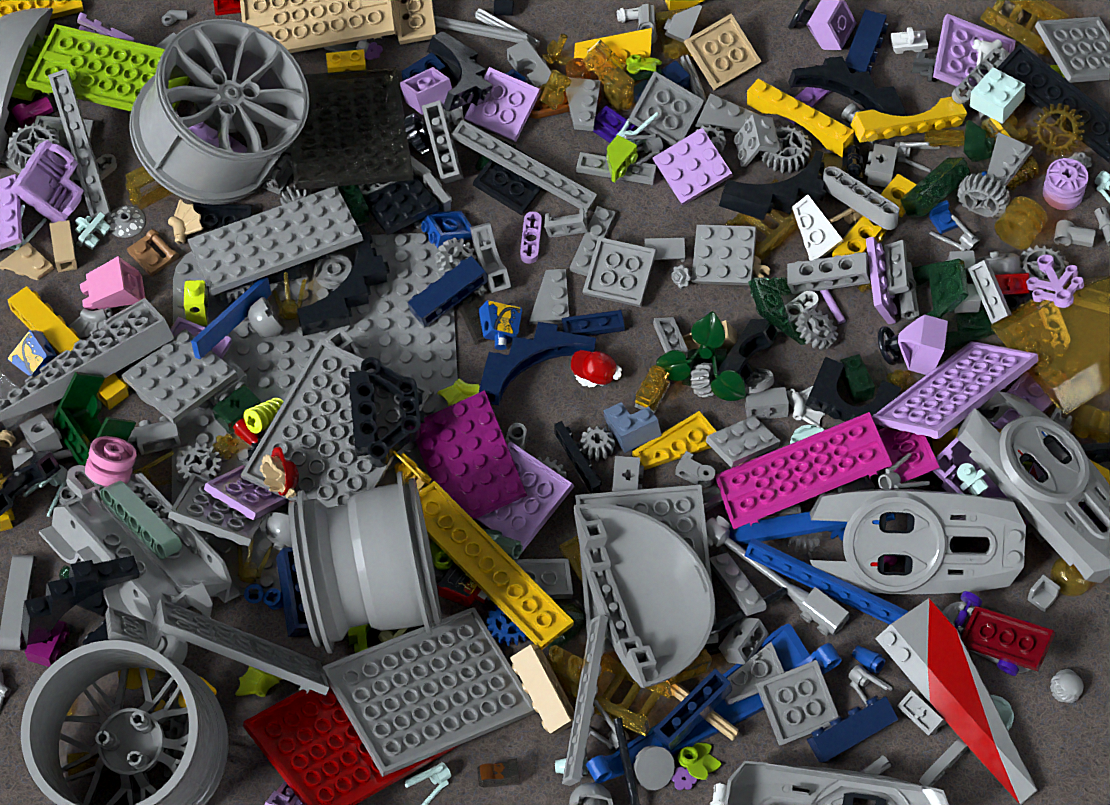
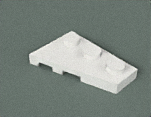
(816, 230)

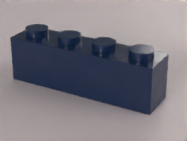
(866, 42)
(447, 291)
(291, 596)
(692, 710)
(851, 729)

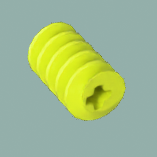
(260, 416)

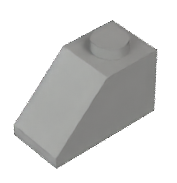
(682, 24)

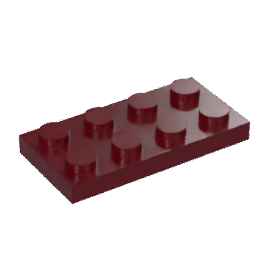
(1007, 638)

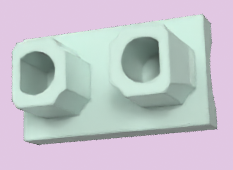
(87, 237)
(971, 480)

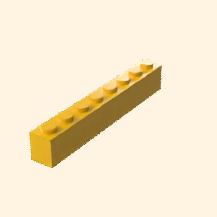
(40, 317)

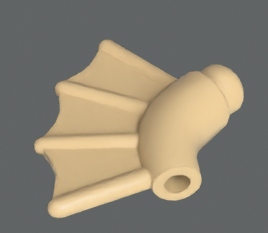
(185, 221)

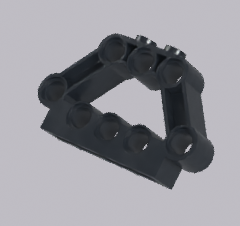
(393, 383)

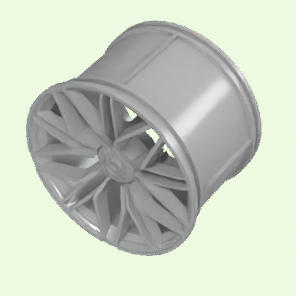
(130, 738)

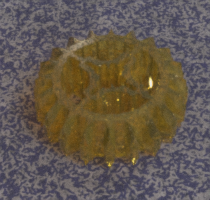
(1062, 121)

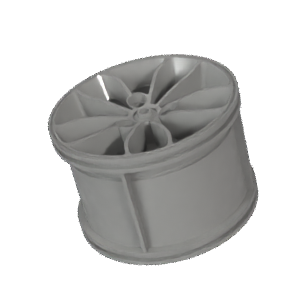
(238, 80)

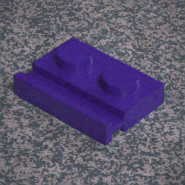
(609, 124)

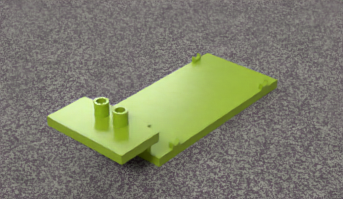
(99, 66)

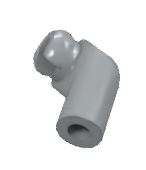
(174, 15)

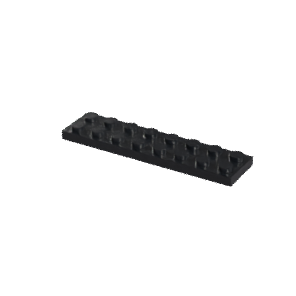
(1048, 87)

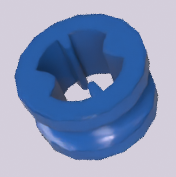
(247, 593)
(268, 596)

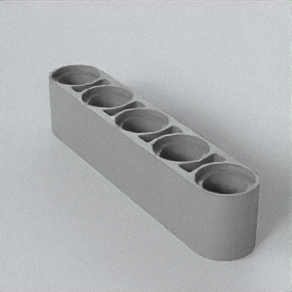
(860, 198)
(18, 589)

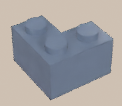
(631, 429)

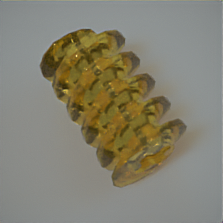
(1026, 171)

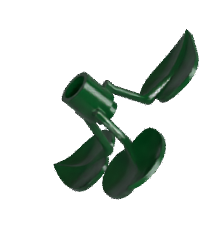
(711, 335)

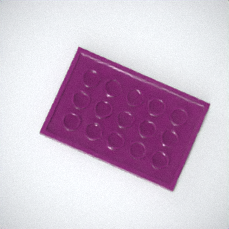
(470, 456)

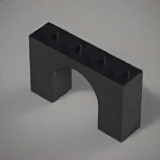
(827, 400)

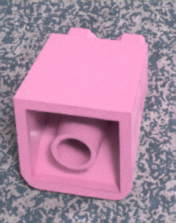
(112, 285)

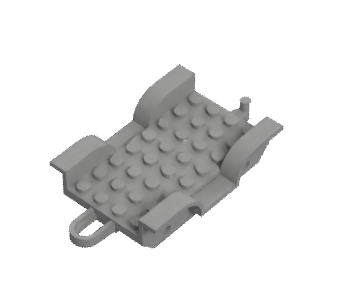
(91, 531)

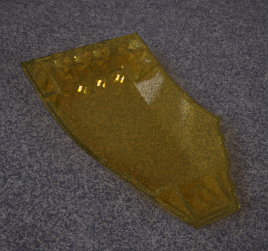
(1068, 341)

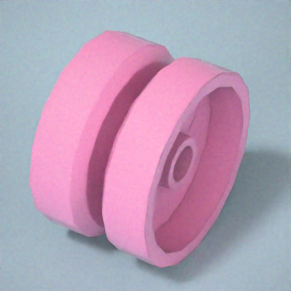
(110, 460)

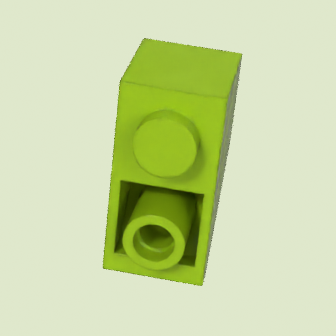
(619, 156)

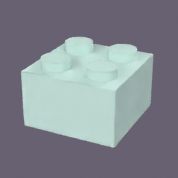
(997, 95)

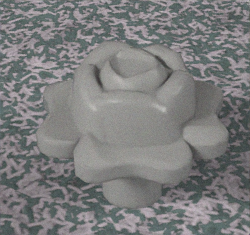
(1082, 158)
(681, 276)

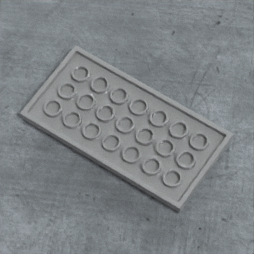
(274, 240)

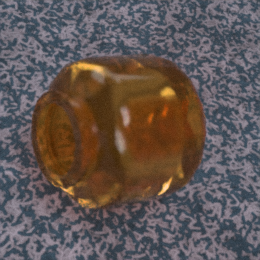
(576, 69)

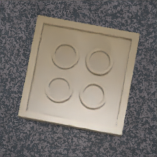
(722, 51)

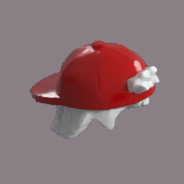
(594, 368)

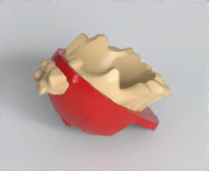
(280, 473)

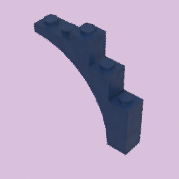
(524, 353)

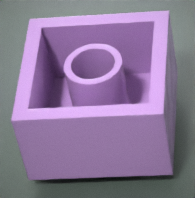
(425, 88)

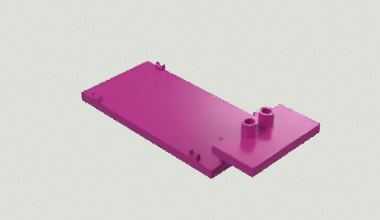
(819, 466)

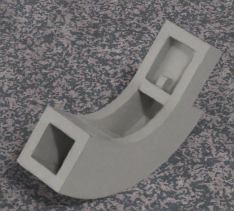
(488, 257)

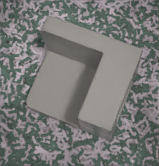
(1043, 593)

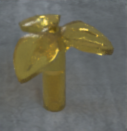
(554, 51)

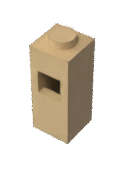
(63, 246)

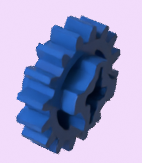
(509, 631)

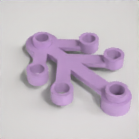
(1062, 297)

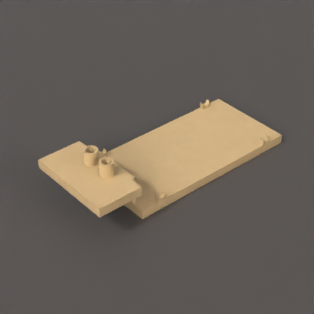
(324, 23)

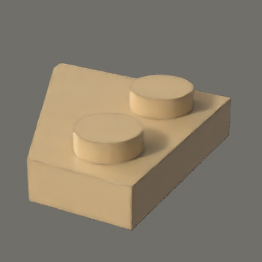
(27, 262)

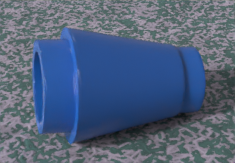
(869, 659)

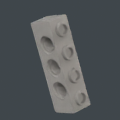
(442, 143)
(820, 277)

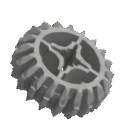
(25, 141)
(791, 156)
(983, 195)
(1029, 263)

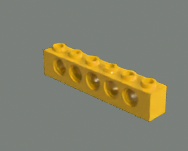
(865, 228)

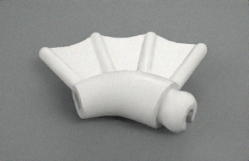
(985, 48)
(801, 411)

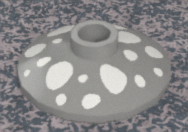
(126, 227)

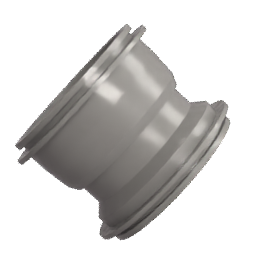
(364, 562)

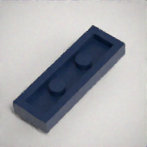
(594, 323)

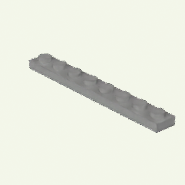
(79, 143)
(524, 165)
(584, 705)

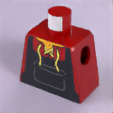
(460, 588)

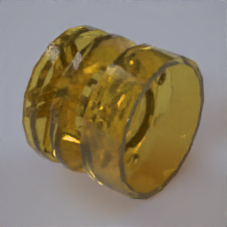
(1021, 222)

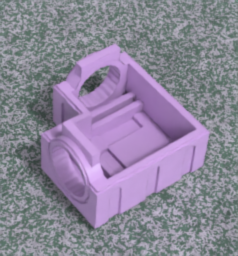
(47, 184)

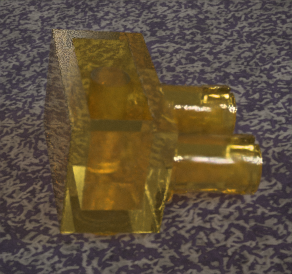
(565, 666)

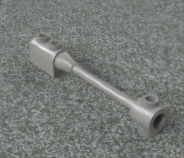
(146, 437)
(813, 605)

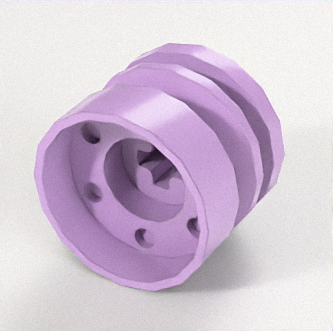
(1065, 184)

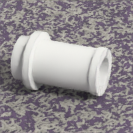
(627, 14)
(719, 794)

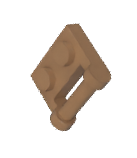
(148, 257)

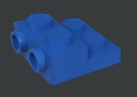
(446, 226)

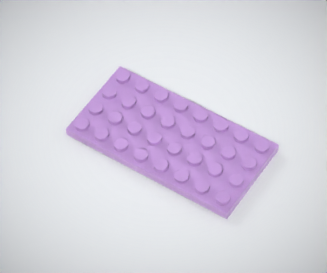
(954, 389)

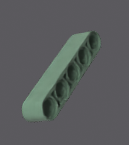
(140, 519)

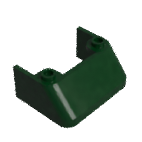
(78, 417)

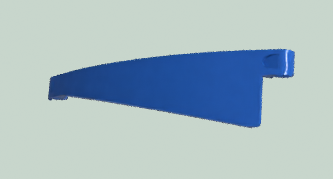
(790, 654)

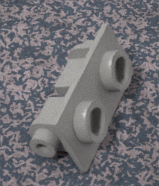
(279, 175)

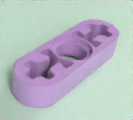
(527, 230)

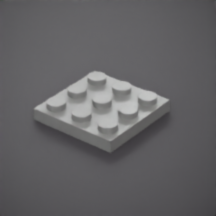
(675, 108)
(724, 254)
(619, 272)
(797, 702)

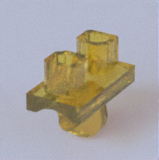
(554, 89)

